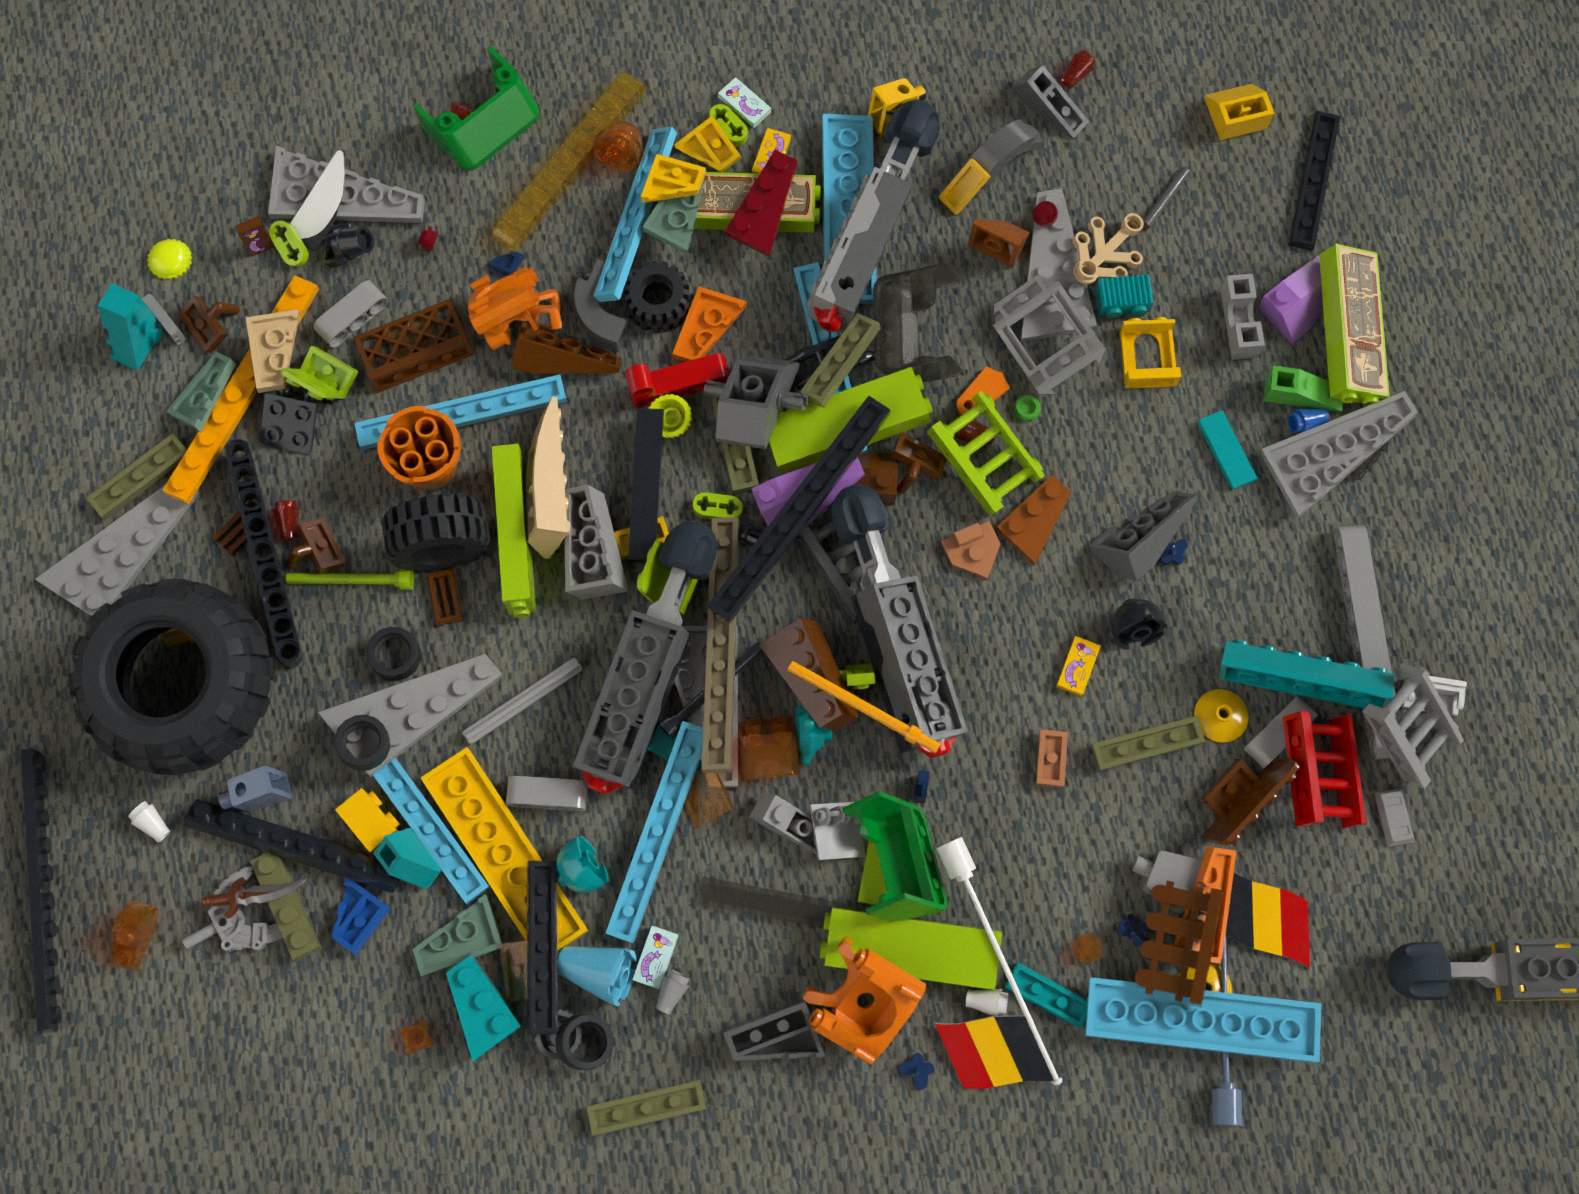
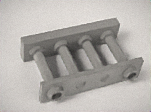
(1392, 733)

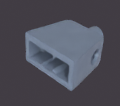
(256, 789)

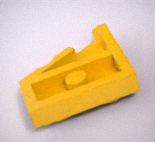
(710, 146)
(672, 179)

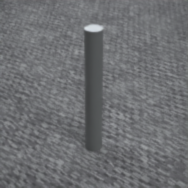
(1166, 197)

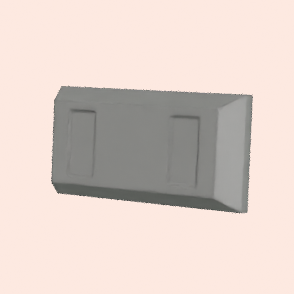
(1394, 817)

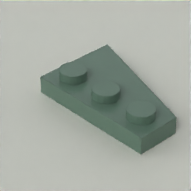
(674, 221)
(203, 392)
(470, 932)

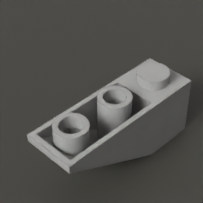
(785, 820)

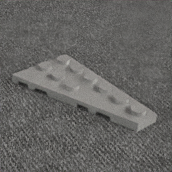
(361, 199)

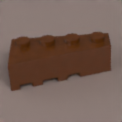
(807, 646)

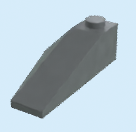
(1140, 543)

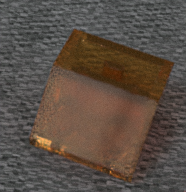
(768, 748)

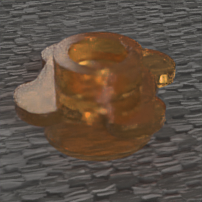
(409, 1033)

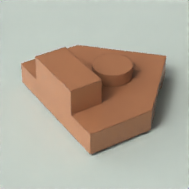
(972, 549)

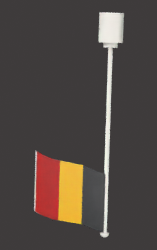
(992, 1048)

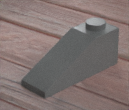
(1050, 101)

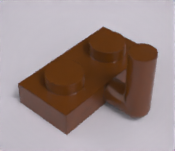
(203, 321)
(919, 458)
(319, 545)

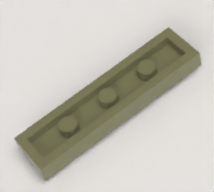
(840, 359)
(738, 462)
(137, 477)
(1148, 743)
(287, 909)
(646, 1108)

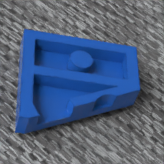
(357, 917)

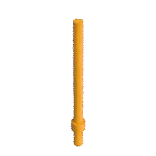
(912, 734)

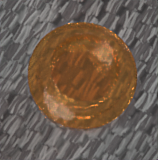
(1087, 948)

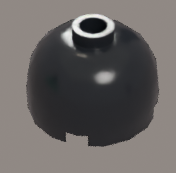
(1136, 622)

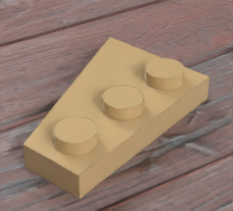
(271, 347)

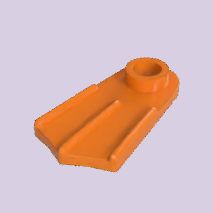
(990, 382)

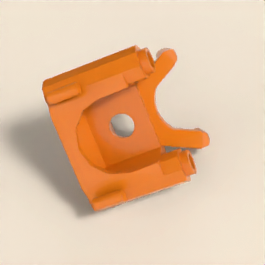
(510, 300)
(869, 1028)

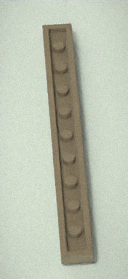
(720, 656)

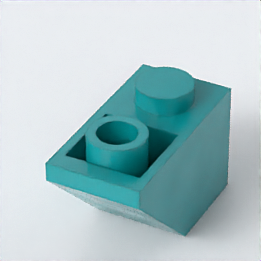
(407, 858)

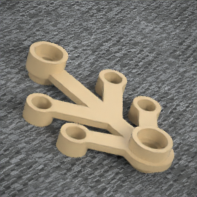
(1104, 252)

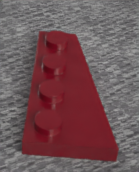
(761, 210)

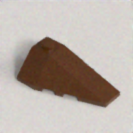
(549, 354)
(880, 475)

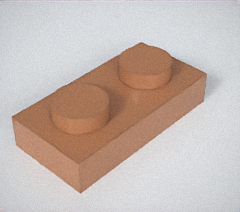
(1051, 758)

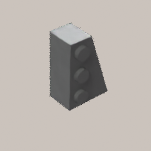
(775, 1034)

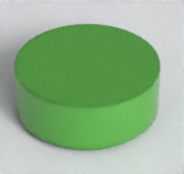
(1027, 408)

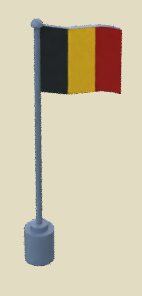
(1270, 923)

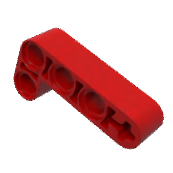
(675, 379)

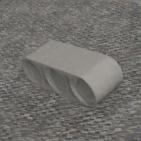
(350, 313)
(1271, 739)
(546, 793)

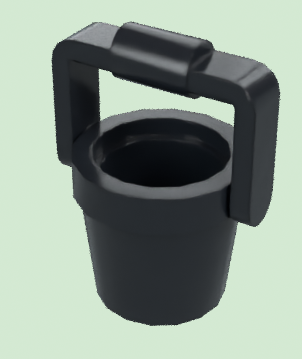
(346, 243)

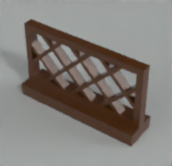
(419, 360)

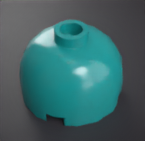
(579, 867)

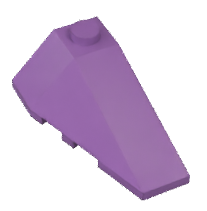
(1295, 302)
(776, 492)

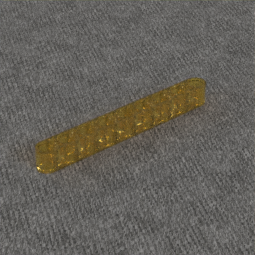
(566, 163)

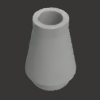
(671, 990)

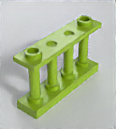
(975, 477)

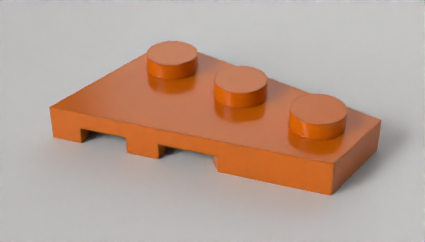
(706, 323)

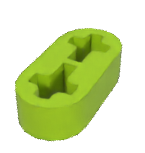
(732, 122)
(293, 241)
(719, 501)

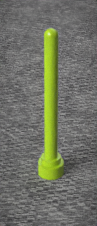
(402, 579)

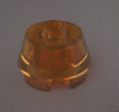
(619, 146)

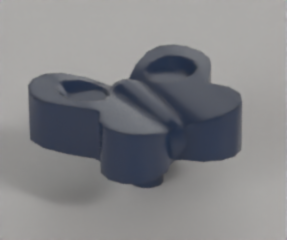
(1174, 553)
(1133, 929)
(918, 1070)

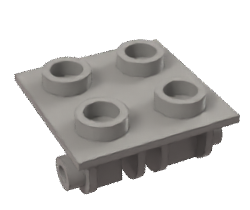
(836, 832)

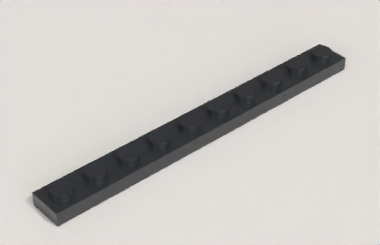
(799, 509)
(40, 897)

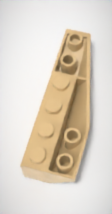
(546, 485)

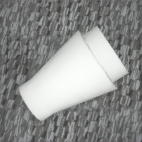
(149, 821)
(988, 1001)

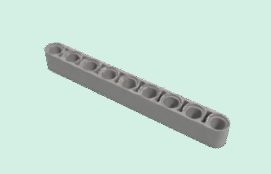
(1363, 610)

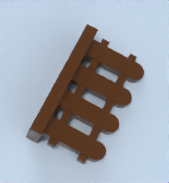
(1180, 956)

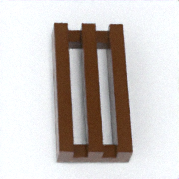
(229, 526)
(449, 619)

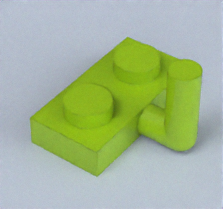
(858, 675)

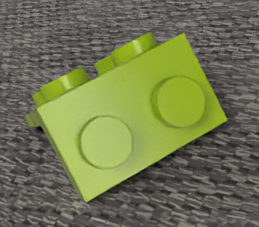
(322, 375)
(655, 576)

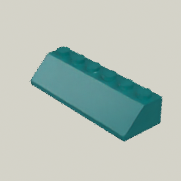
(1306, 676)

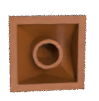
(998, 240)

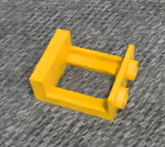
(1161, 329)

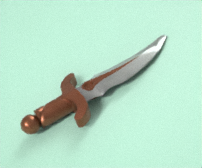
(254, 894)

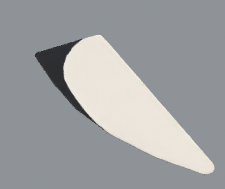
(321, 205)

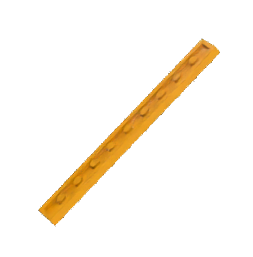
(229, 407)

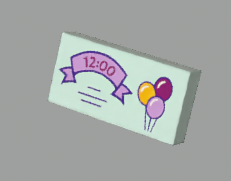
(744, 102)
(655, 957)

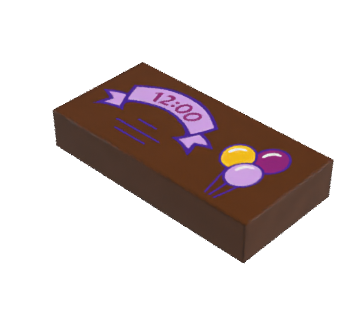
(254, 236)

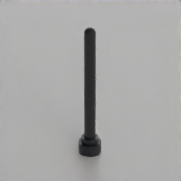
(672, 724)

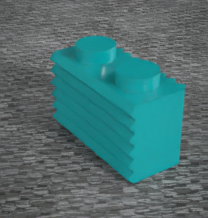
(1124, 296)

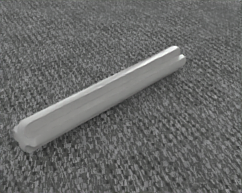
(522, 701)

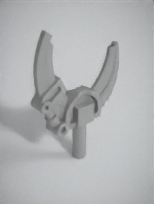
(233, 931)

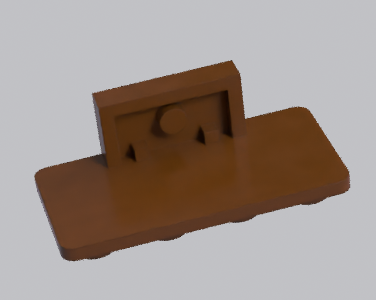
(1241, 795)

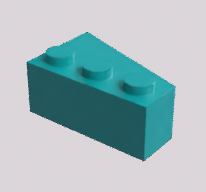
(130, 326)
(480, 1007)

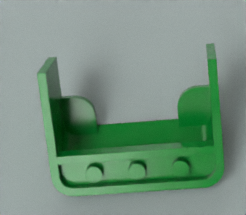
(491, 125)
(904, 856)

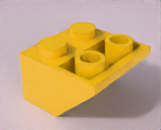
(1239, 110)

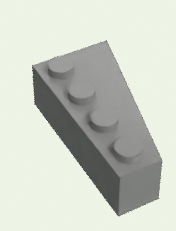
(591, 549)

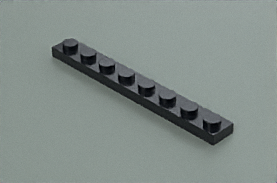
(289, 844)

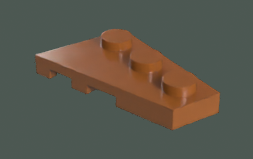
(1035, 518)

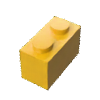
(366, 818)

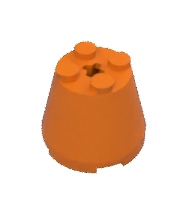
(416, 436)

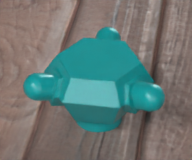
(808, 735)

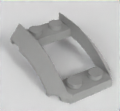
(1064, 362)

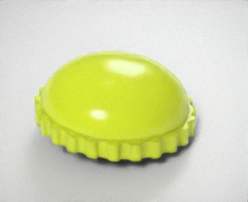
(169, 259)
(676, 414)

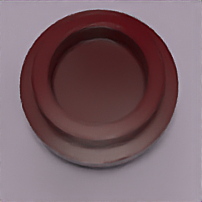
(1045, 213)
(427, 239)

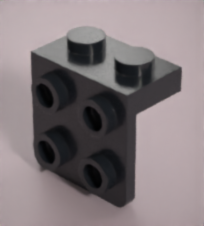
(290, 420)

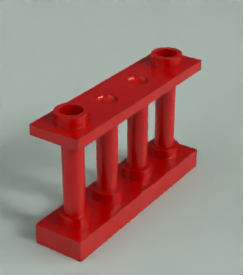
(1307, 785)

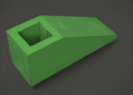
(1299, 389)

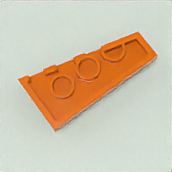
(1216, 873)

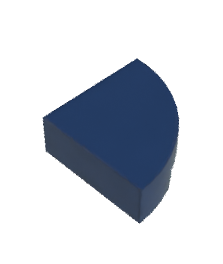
(507, 263)
(921, 786)

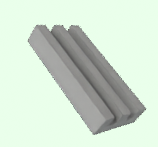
(164, 319)

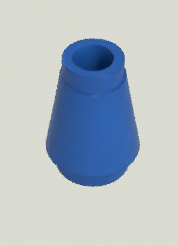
(1306, 419)

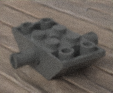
(754, 399)

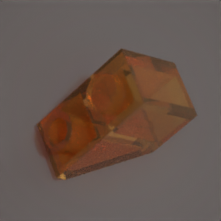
(133, 934)

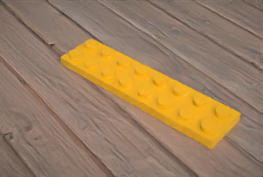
(494, 840)

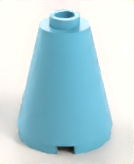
(598, 970)

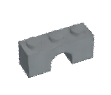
(1243, 332)

